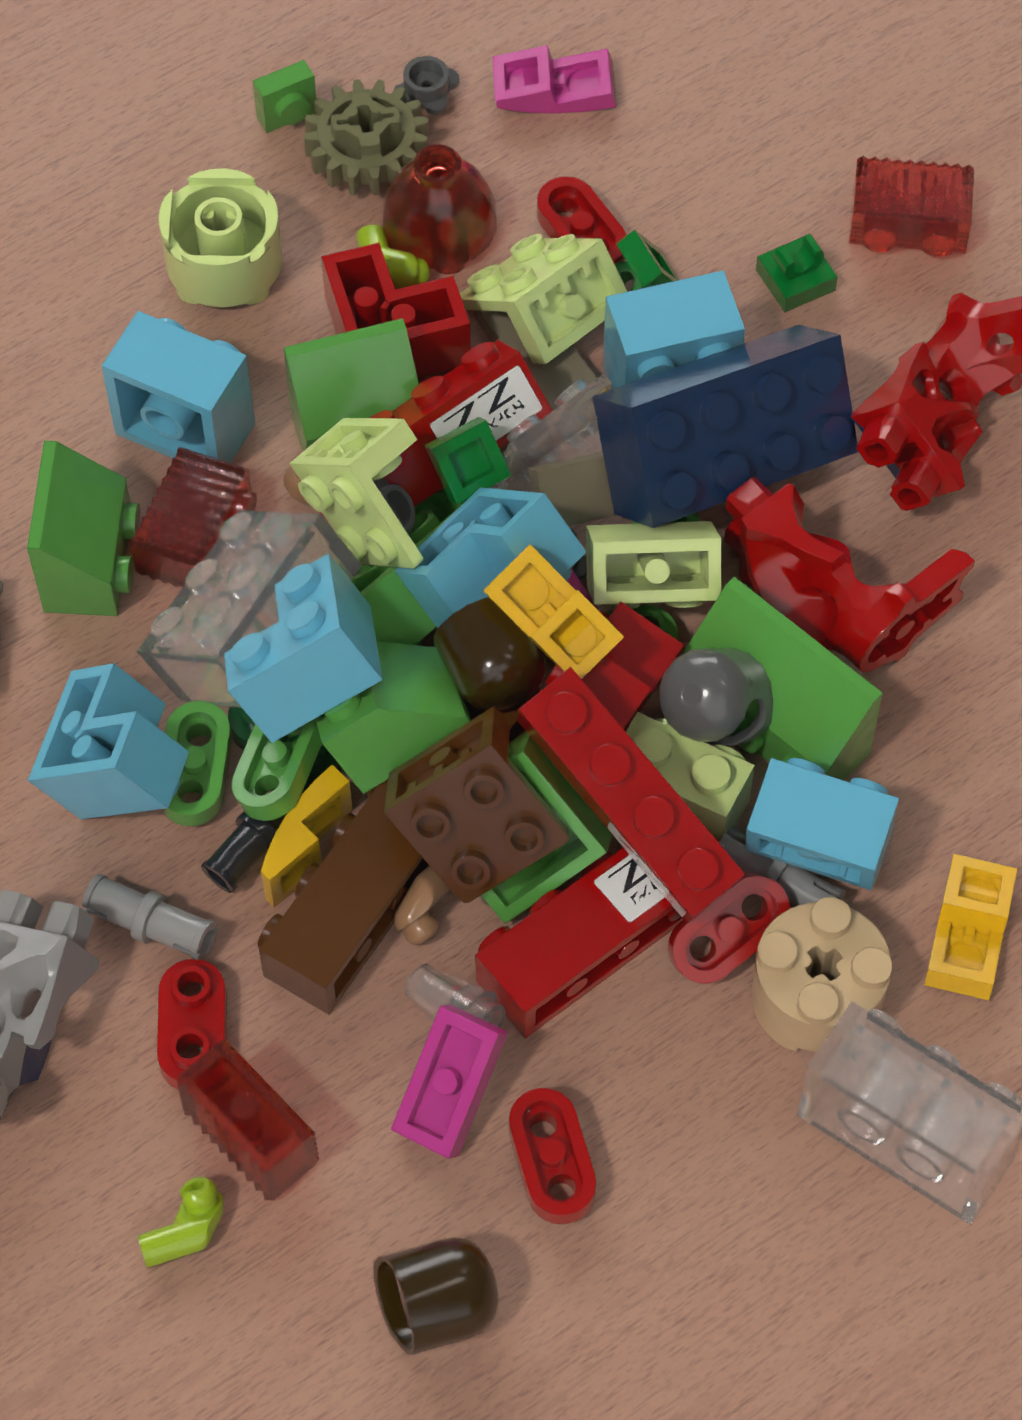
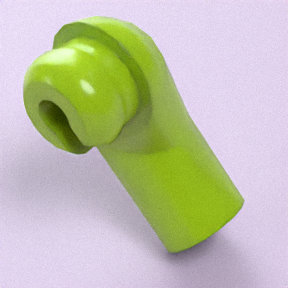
(402, 265)

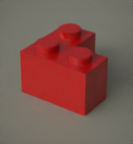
(364, 295)
(632, 668)

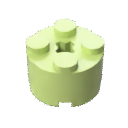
(221, 239)

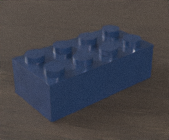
(723, 419)

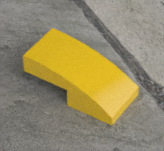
(553, 613)
(297, 838)
(971, 927)

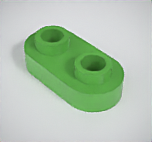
(205, 765)
(276, 767)

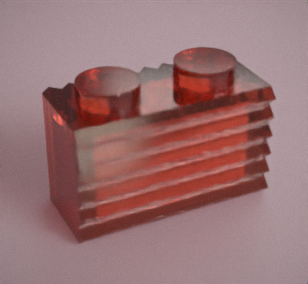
(911, 206)
(189, 514)
(247, 1120)

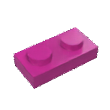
(449, 1081)

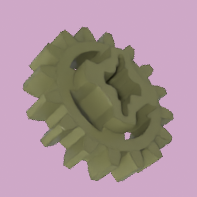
(364, 135)

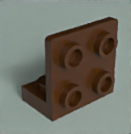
(472, 809)

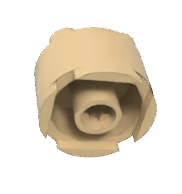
(824, 943)

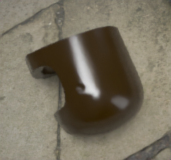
(489, 656)
(445, 1291)

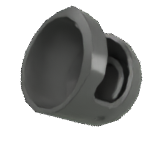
(709, 693)

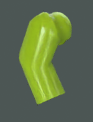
(191, 1228)

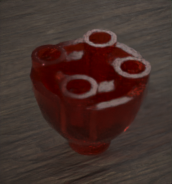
(440, 210)

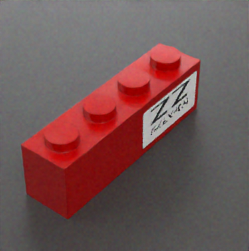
(487, 385)
(629, 795)
(573, 941)

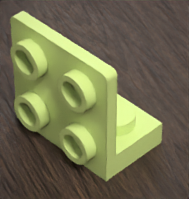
(549, 291)
(339, 483)

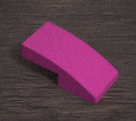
(539, 84)

